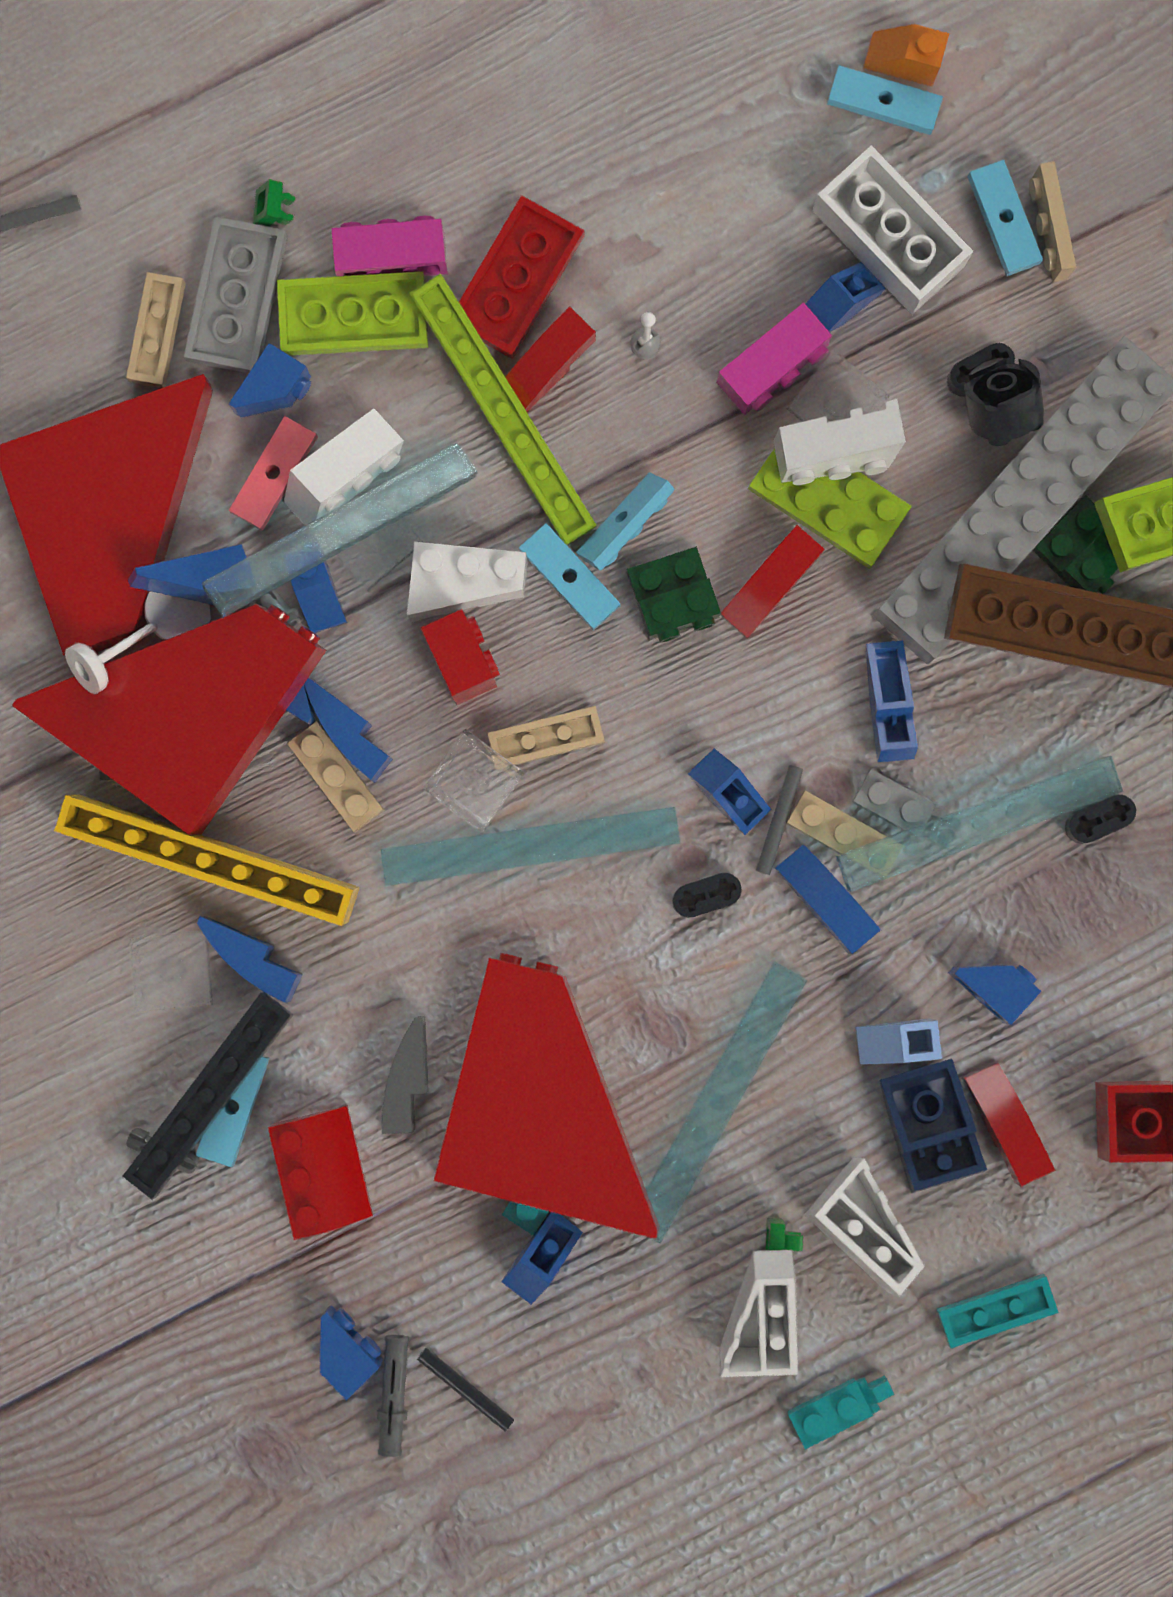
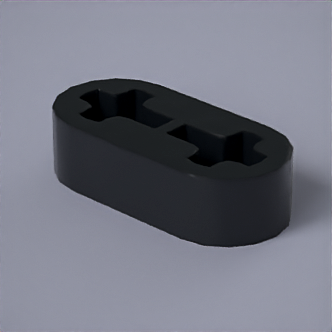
(973, 361)
(1104, 826)
(704, 886)

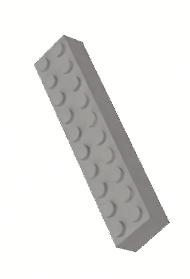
(1031, 492)

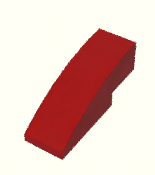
(550, 357)
(772, 581)
(1009, 1125)

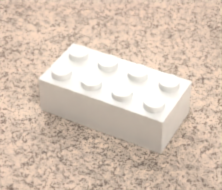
(891, 230)

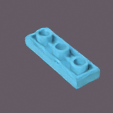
(906, 106)
(997, 199)
(625, 521)
(554, 560)
(226, 1133)

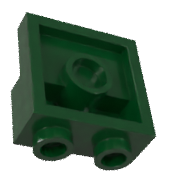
(1080, 549)
(674, 595)

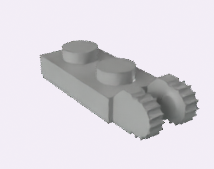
(894, 802)

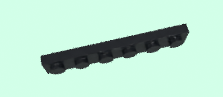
(207, 1095)

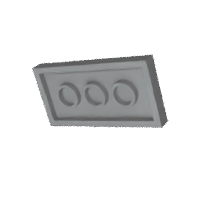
(235, 295)

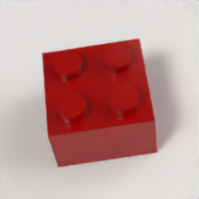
(459, 657)
(1134, 1121)

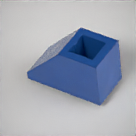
(345, 1355)

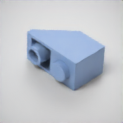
(899, 1042)

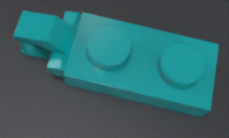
(838, 1409)

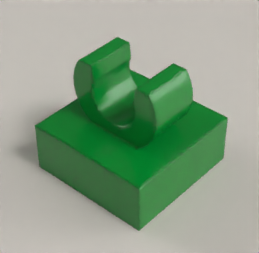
(268, 204)
(779, 1239)

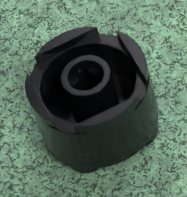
(1004, 400)

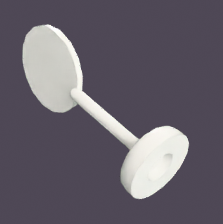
(165, 617)

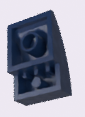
(932, 1126)

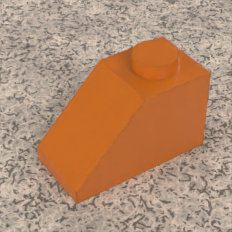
(907, 53)

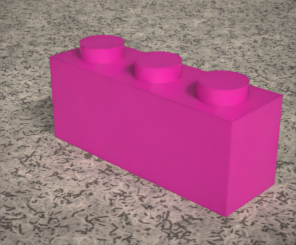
(390, 247)
(775, 360)

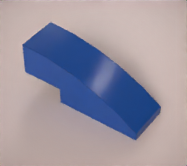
(891, 701)
(347, 731)
(827, 899)
(251, 959)

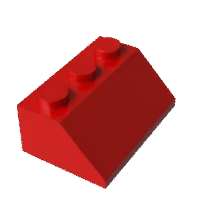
(320, 1172)

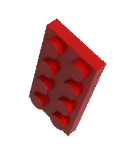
(519, 274)

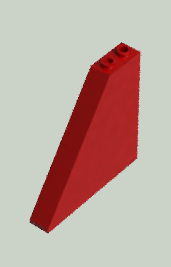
(104, 501)
(185, 711)
(536, 1109)

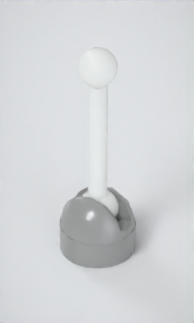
(646, 337)

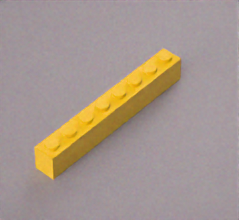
(207, 859)

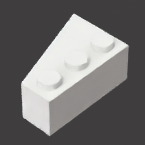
(839, 446)
(342, 467)
(462, 578)
(863, 1226)
(763, 1320)

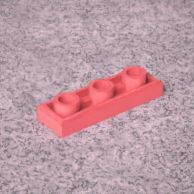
(259, 493)

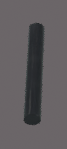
(465, 1389)

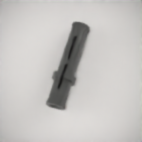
(393, 1395)

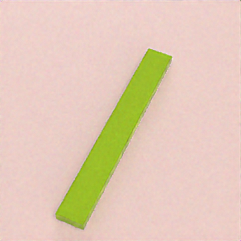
(503, 409)

